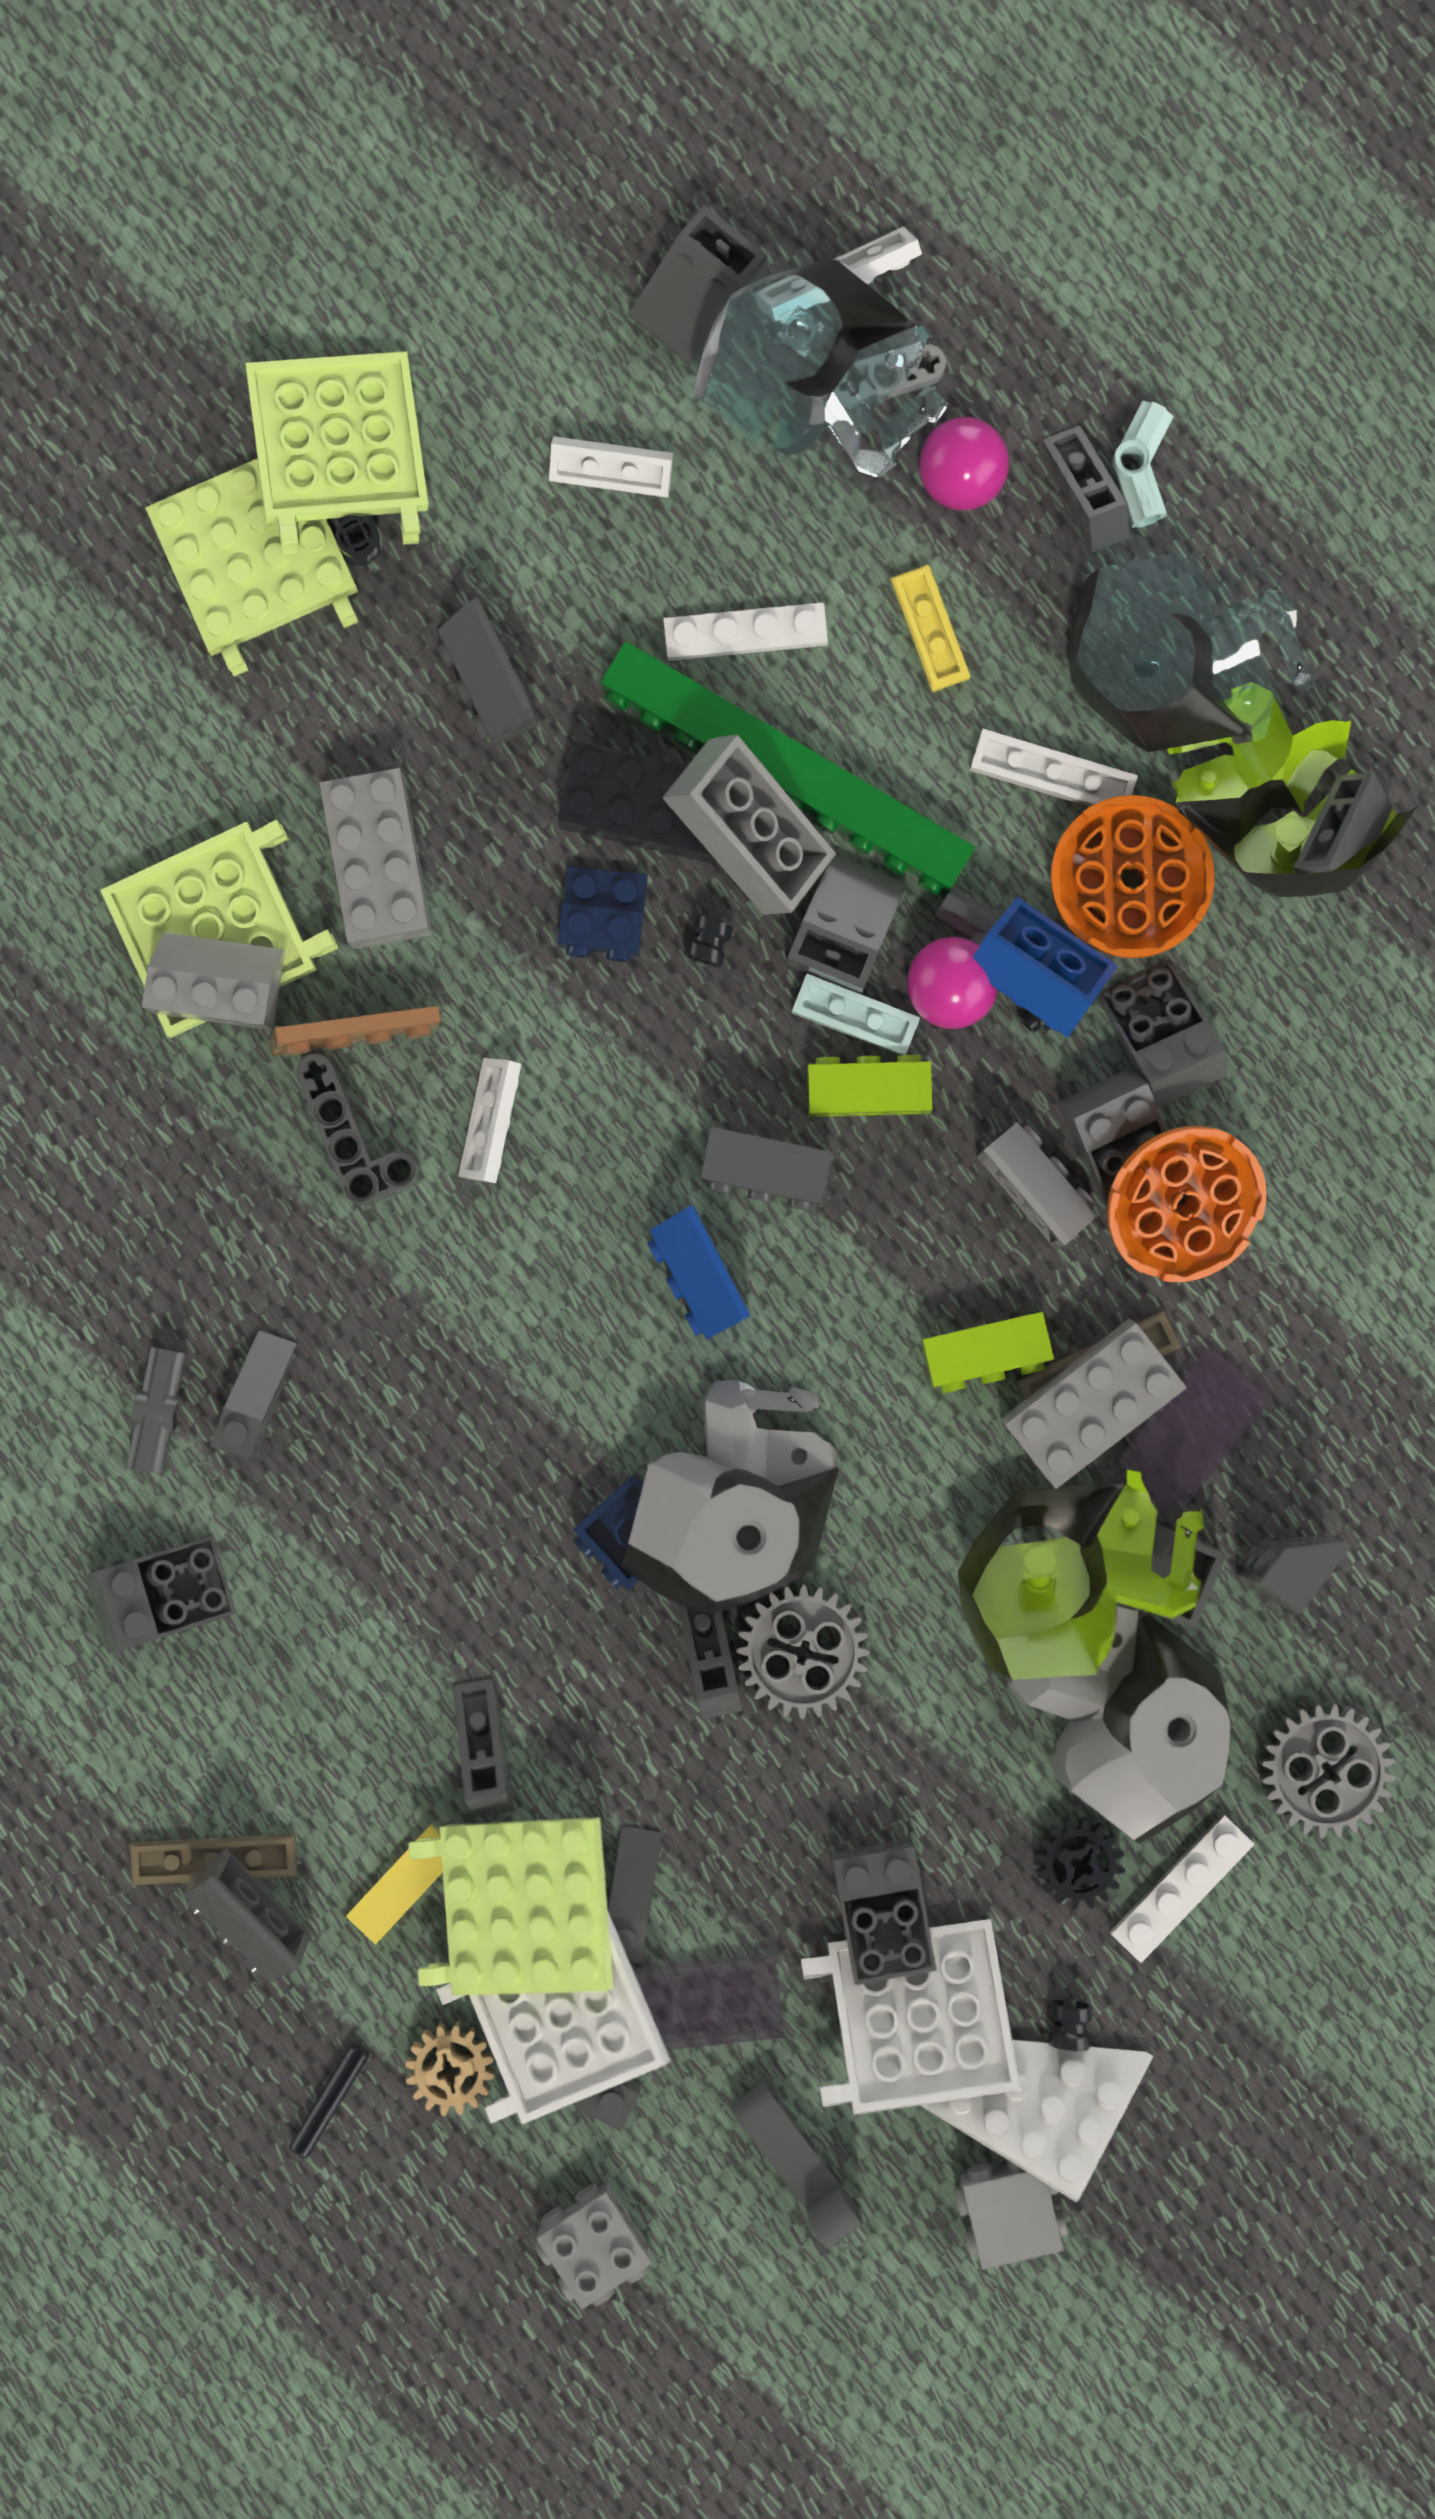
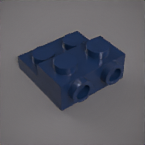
(602, 913)
(609, 1529)

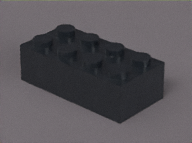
(622, 801)

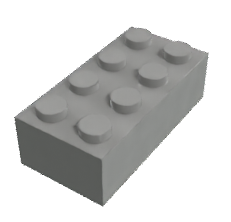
(749, 825)
(376, 858)
(1093, 1403)

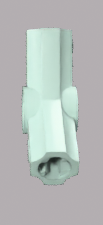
(1141, 444)

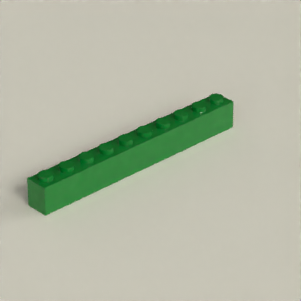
(811, 781)

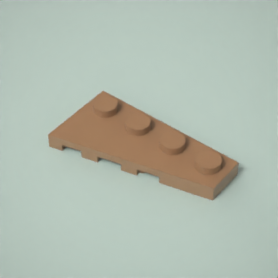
(341, 1032)

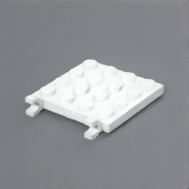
(923, 2032)
(567, 2043)

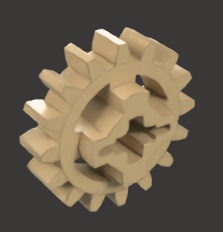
(468, 2063)

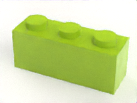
(869, 1087)
(987, 1352)

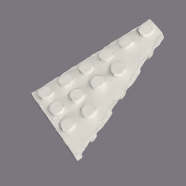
(1058, 2116)

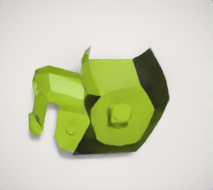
(1278, 771)
(1055, 1601)

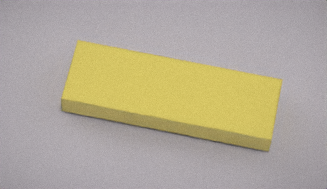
(930, 628)
(396, 1892)

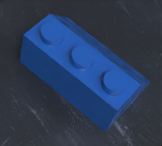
(1043, 966)
(697, 1274)

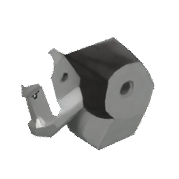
(743, 1515)
(1142, 1731)

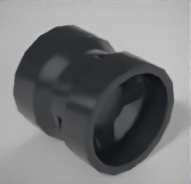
(363, 547)
(707, 945)
(1070, 2026)

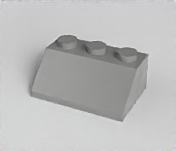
(214, 981)
(1038, 1185)

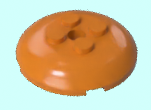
(1139, 837)
(1206, 1230)

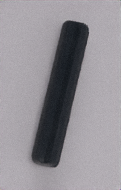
(329, 2100)

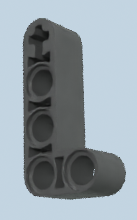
(348, 1127)
(797, 2162)

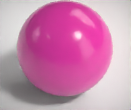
(964, 463)
(949, 984)

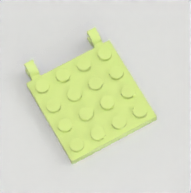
(337, 441)
(235, 563)
(217, 894)
(522, 1907)

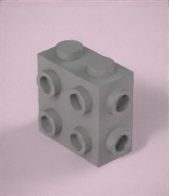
(1009, 2215)
(593, 2246)

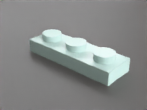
(855, 1015)

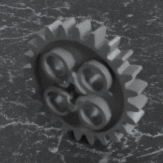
(791, 1687)
(1349, 1800)

